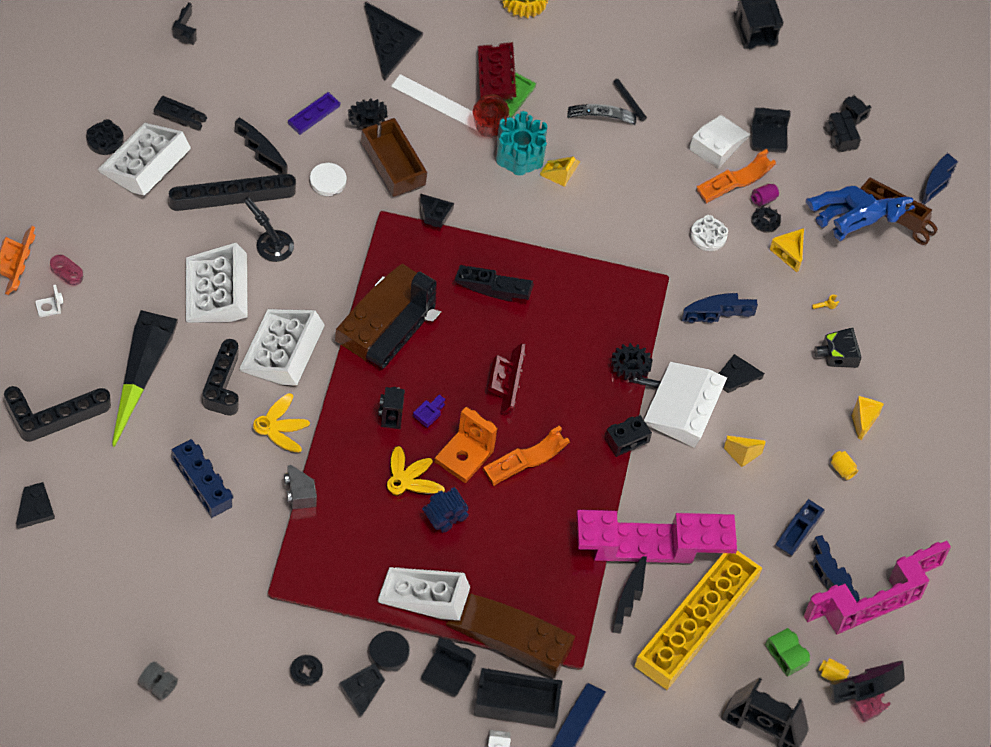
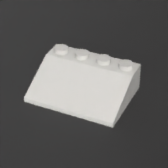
(146, 158)
(217, 285)
(283, 345)
(684, 402)

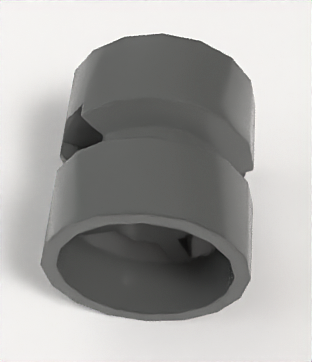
(158, 680)

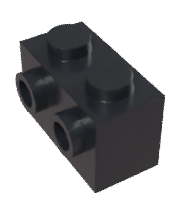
(391, 407)
(628, 435)

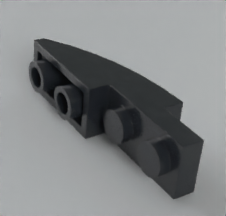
(493, 285)
(870, 684)

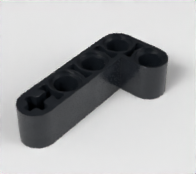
(222, 374)

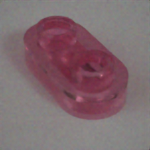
(67, 271)

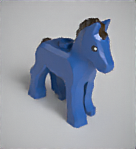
(859, 207)

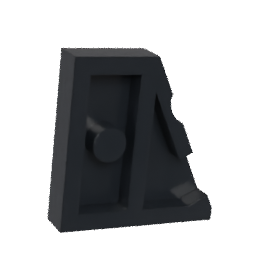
(435, 210)
(739, 373)
(34, 506)
(362, 688)

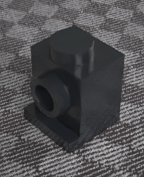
(857, 109)

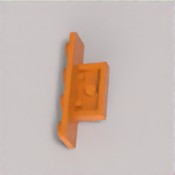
(12, 258)

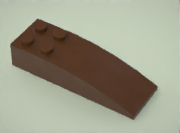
(376, 312)
(514, 634)

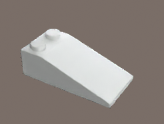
(426, 592)

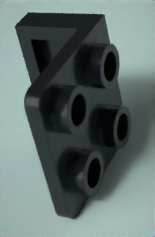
(770, 129)
(449, 667)

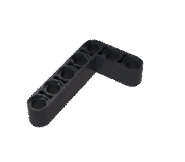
(407, 323)
(55, 413)

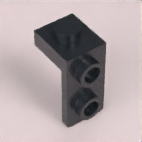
(181, 30)

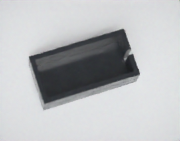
(518, 697)

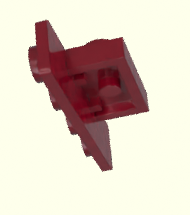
(505, 377)

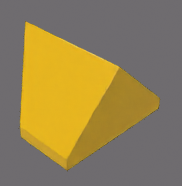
(560, 170)
(789, 248)
(865, 414)
(743, 449)

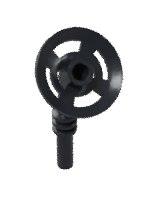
(274, 240)

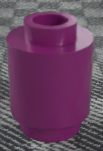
(765, 194)

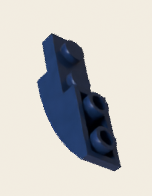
(712, 307)
(827, 568)

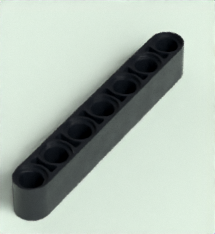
(257, 188)

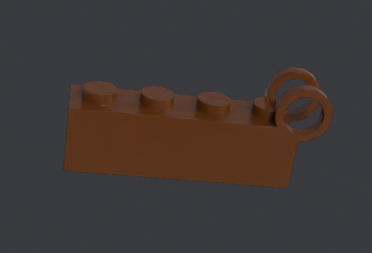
(913, 219)

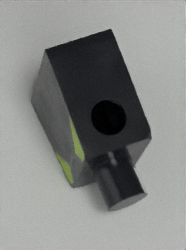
(840, 349)

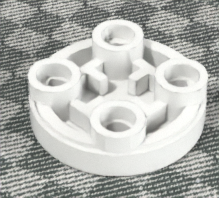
(709, 233)

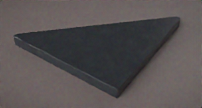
(391, 38)

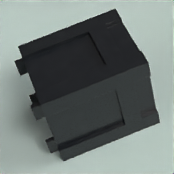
(758, 22)

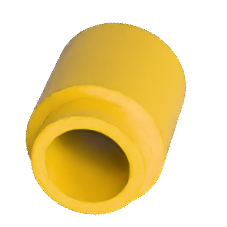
(844, 465)
(833, 670)

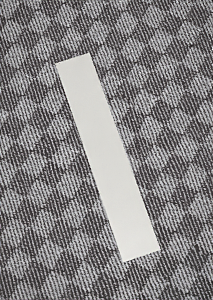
(434, 100)

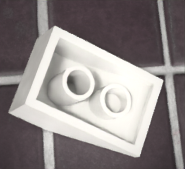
(718, 141)

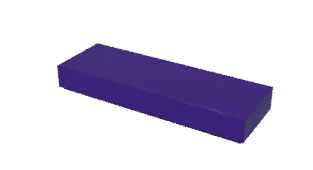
(314, 113)

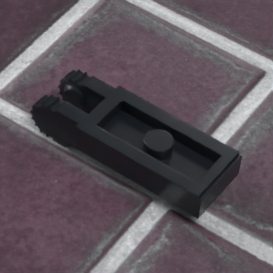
(180, 112)

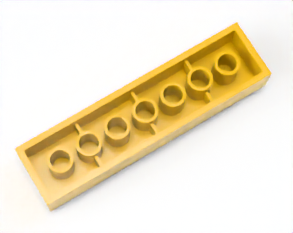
(697, 618)

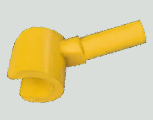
(829, 303)

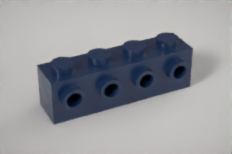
(202, 478)

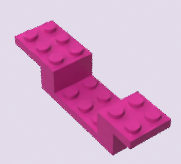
(658, 542)
(907, 583)

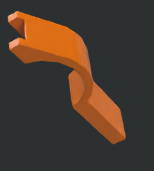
(731, 179)
(521, 459)

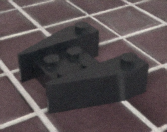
(768, 715)

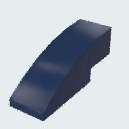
(939, 177)
(800, 527)

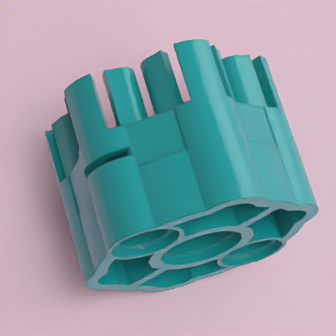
(521, 144)

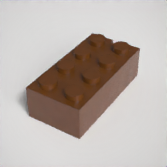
(394, 157)

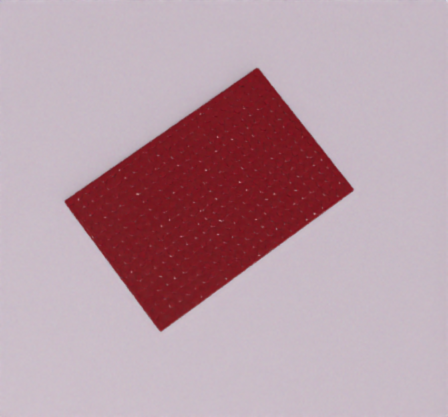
(522, 531)

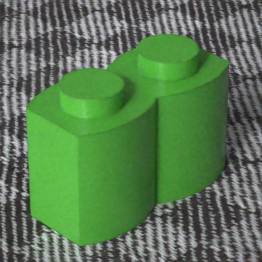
(788, 652)

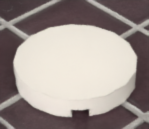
(328, 179)

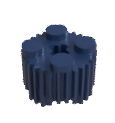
(446, 509)

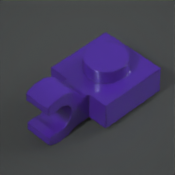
(429, 412)

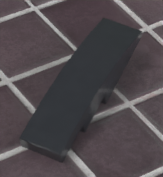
(257, 142)
(632, 591)

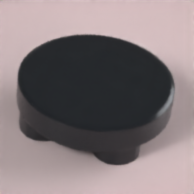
(105, 137)
(389, 651)

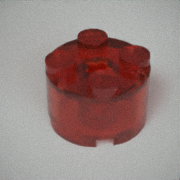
(482, 111)

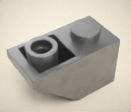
(301, 488)

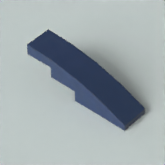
(579, 717)

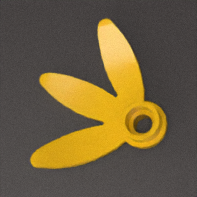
(273, 427)
(406, 477)

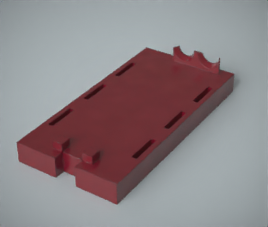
(497, 70)

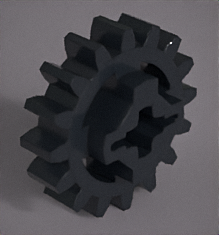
(367, 113)
(631, 362)

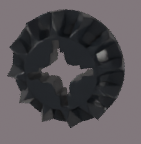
(762, 223)
(310, 662)

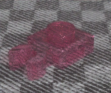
(871, 708)

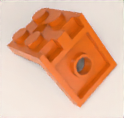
(474, 440)

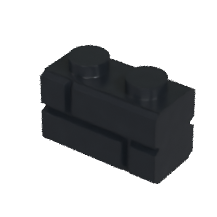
(843, 131)

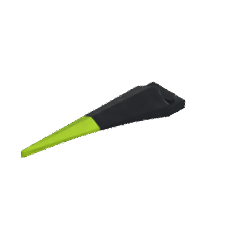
(149, 342)

